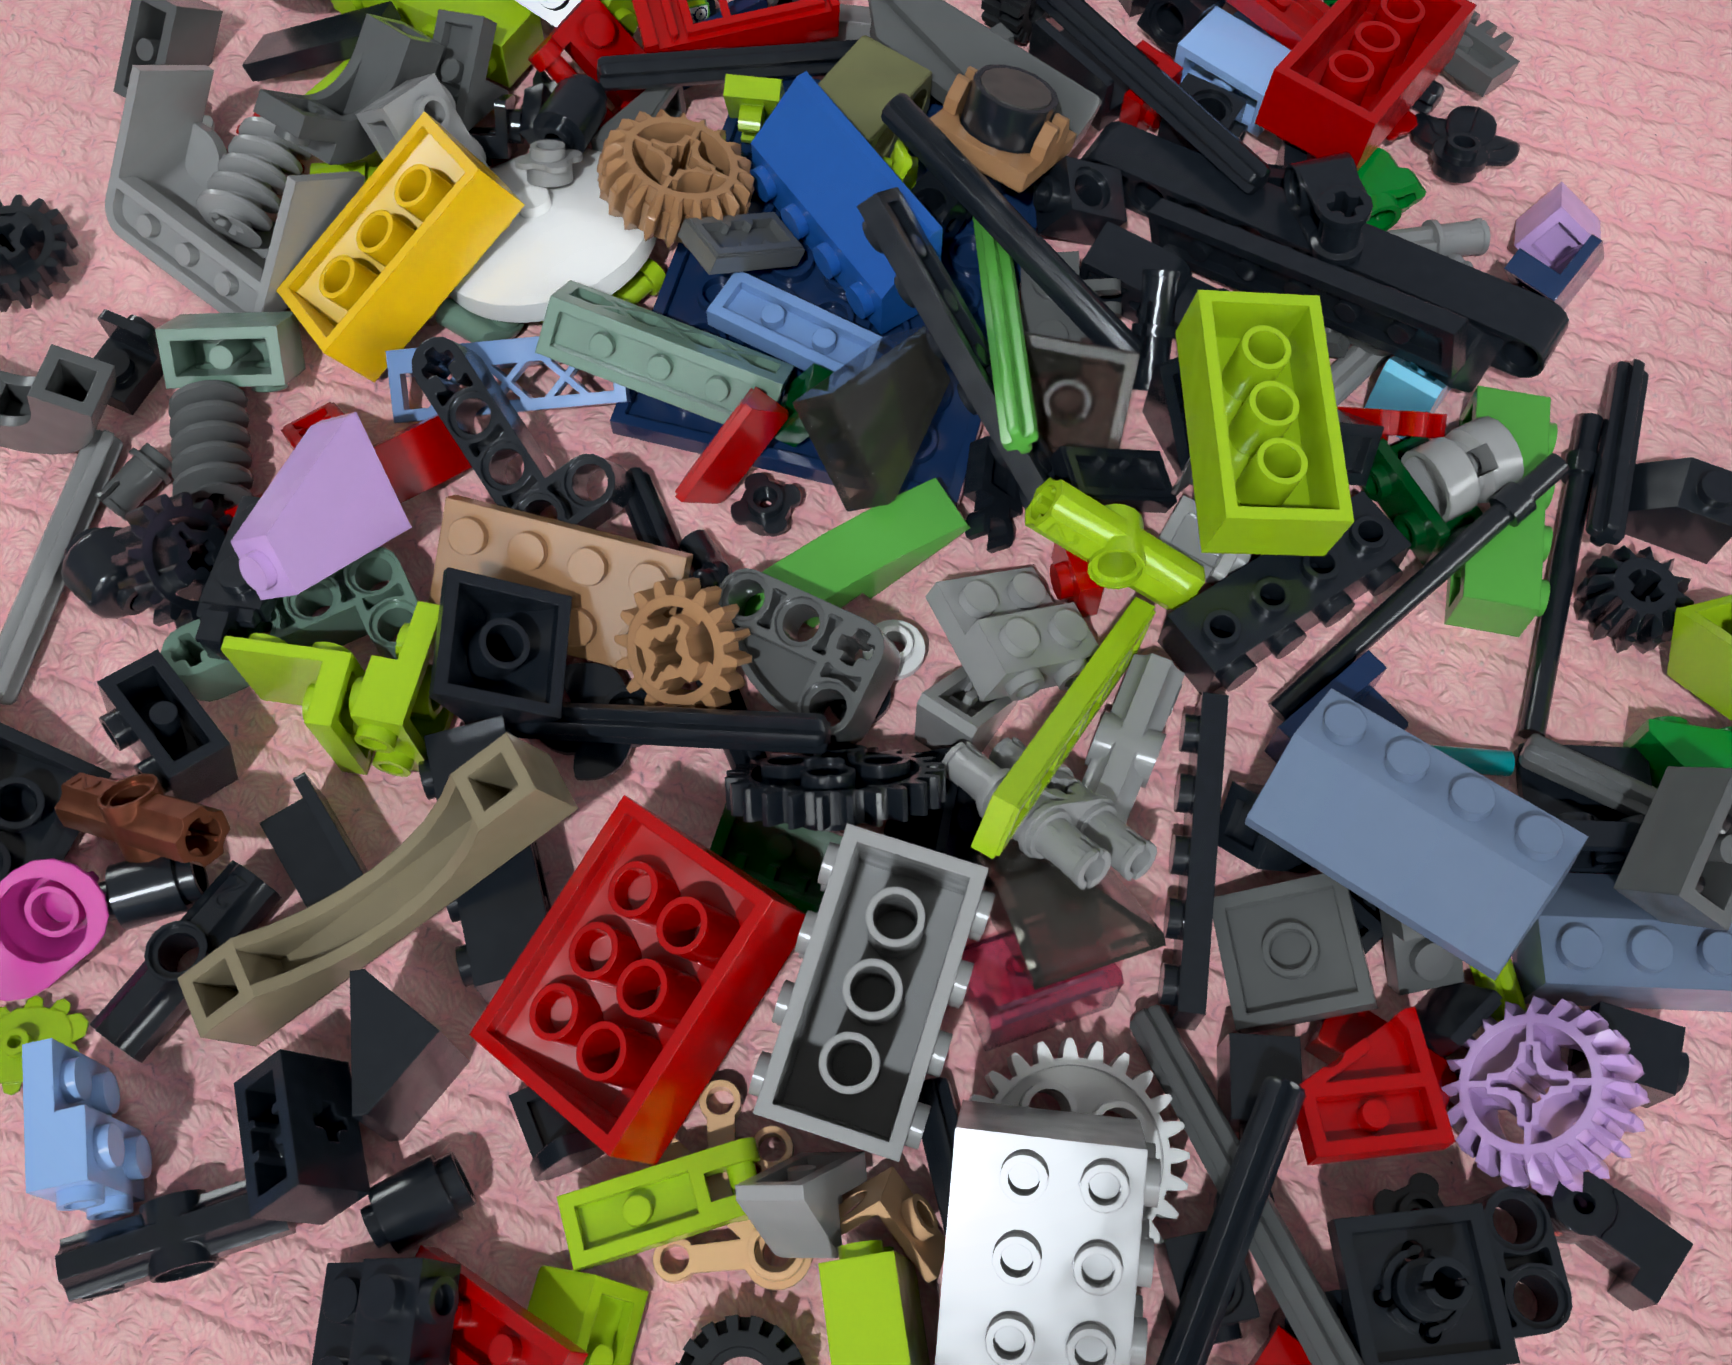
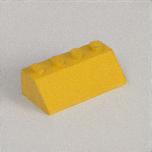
(398, 248)

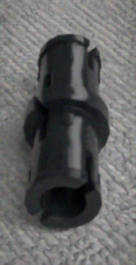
(1155, 322)

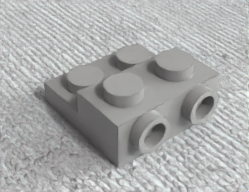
(1012, 633)

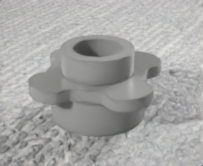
(549, 163)

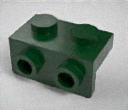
(1407, 503)
(776, 856)

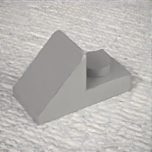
(799, 1201)

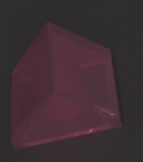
(1010, 1008)

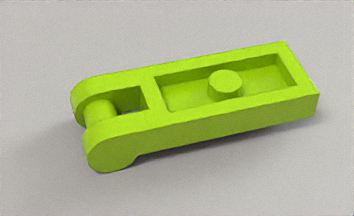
(654, 1205)

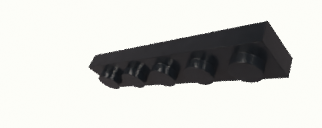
(1194, 859)

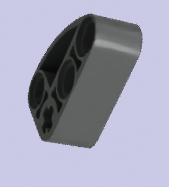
(815, 671)

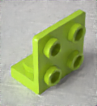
(309, 677)

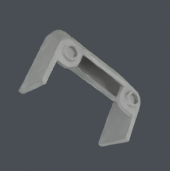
(163, 168)

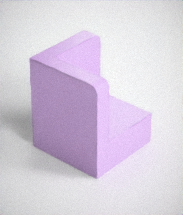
(1556, 228)

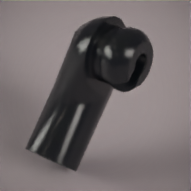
(707, 560)

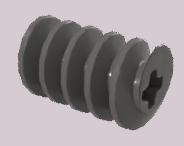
(210, 443)

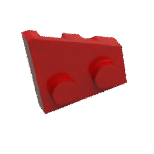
(1376, 1099)

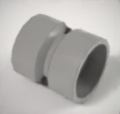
(1465, 466)

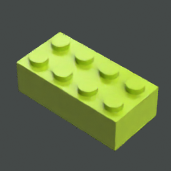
(1262, 424)

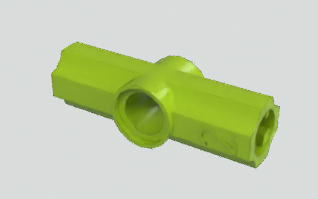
(1113, 544)

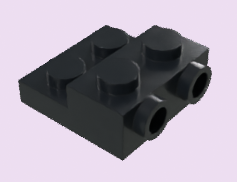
(387, 1312)

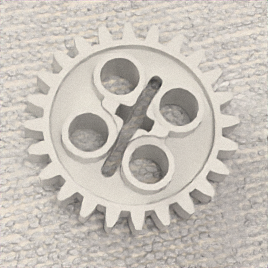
(1094, 1088)

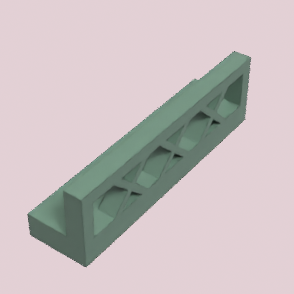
(655, 353)

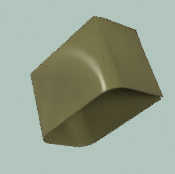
(867, 81)

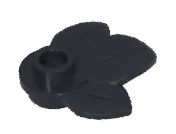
(1463, 143)
(596, 685)

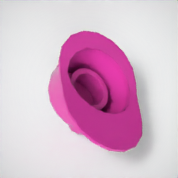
(47, 924)

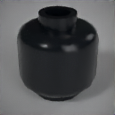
(94, 577)

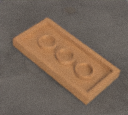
(559, 557)

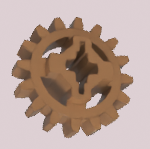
(683, 647)

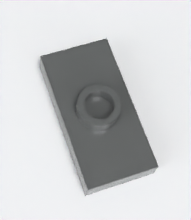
(741, 243)

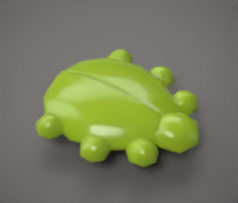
(32, 1025)

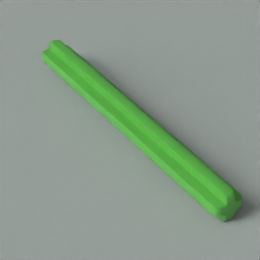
(1006, 344)

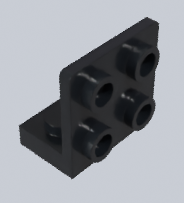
(1608, 830)

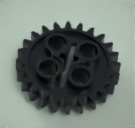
(835, 788)

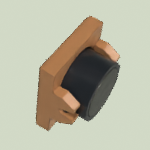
(1005, 123)

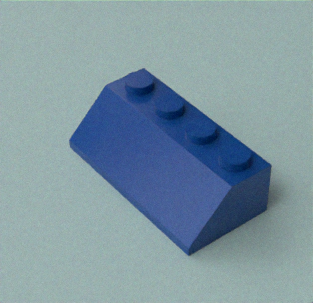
(815, 175)

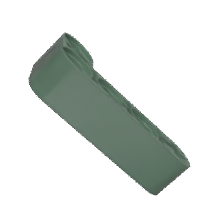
(351, 615)

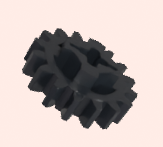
(32, 251)
(170, 557)

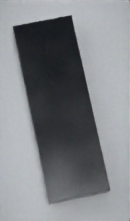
(311, 43)

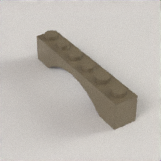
(479, 823)

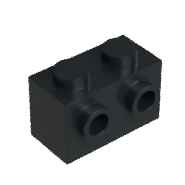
(166, 729)

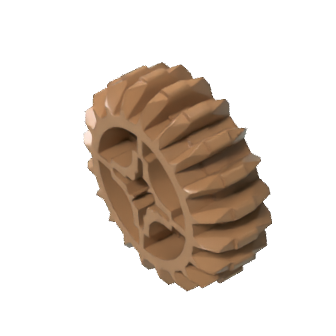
(671, 171)

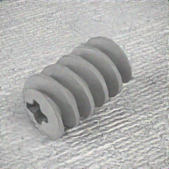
(249, 182)

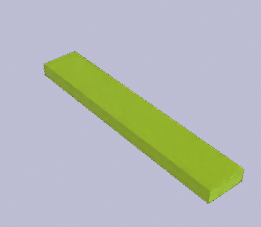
(1061, 731)

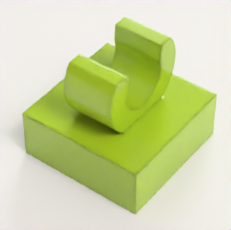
(751, 101)

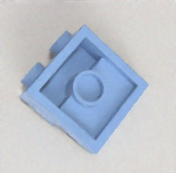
(72, 1141)

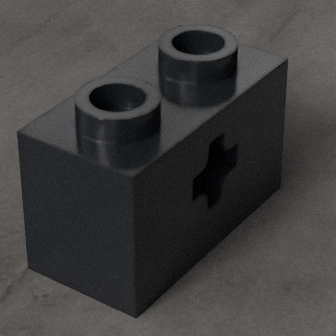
(300, 1139)

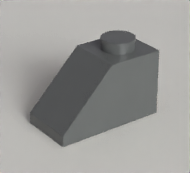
(167, 35)

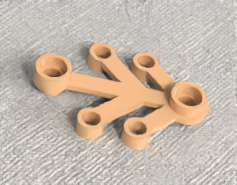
(747, 1251)

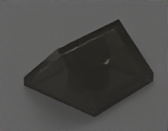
(1079, 390)

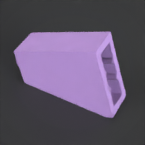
(319, 511)

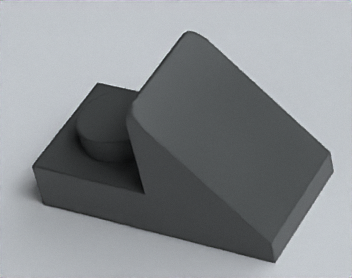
(465, 63)

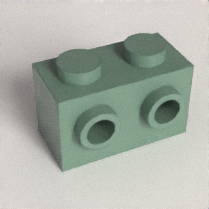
(236, 348)

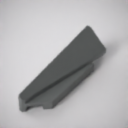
(951, 41)

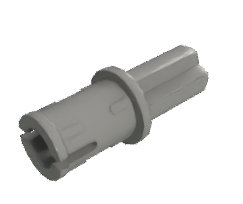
(1450, 238)

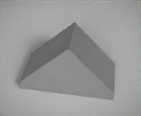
(955, 714)

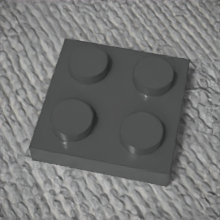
(1292, 954)

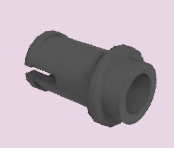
(135, 480)

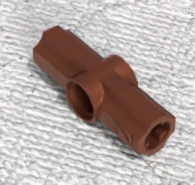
(143, 819)

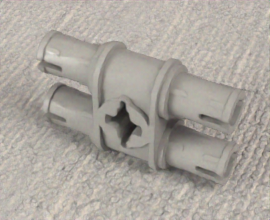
(1066, 823)

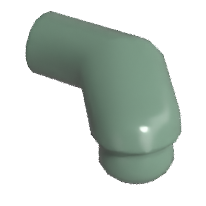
(472, 326)

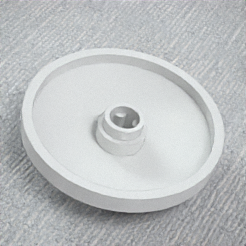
(552, 240)

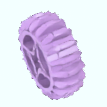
(1515, 1065)

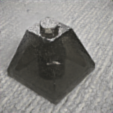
(1057, 926)

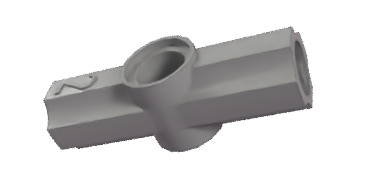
(1132, 732)

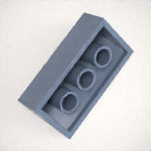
(1415, 832)
(1609, 950)

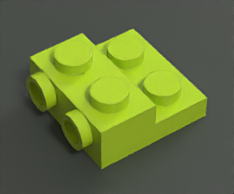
(394, 699)

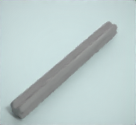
(43, 580)

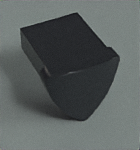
(551, 1138)

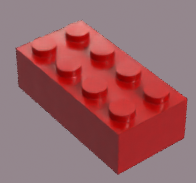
(1360, 73)

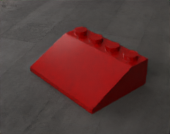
(638, 982)

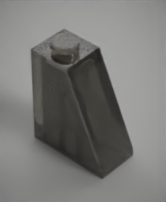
(875, 416)

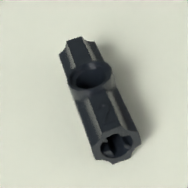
(152, 996)
(164, 1243)

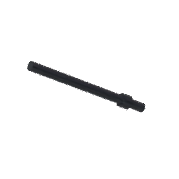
(1508, 507)
(1561, 576)

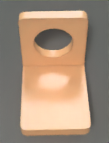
(904, 1215)

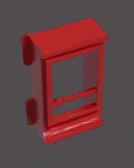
(670, 28)

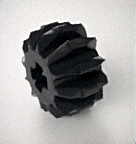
(1632, 599)

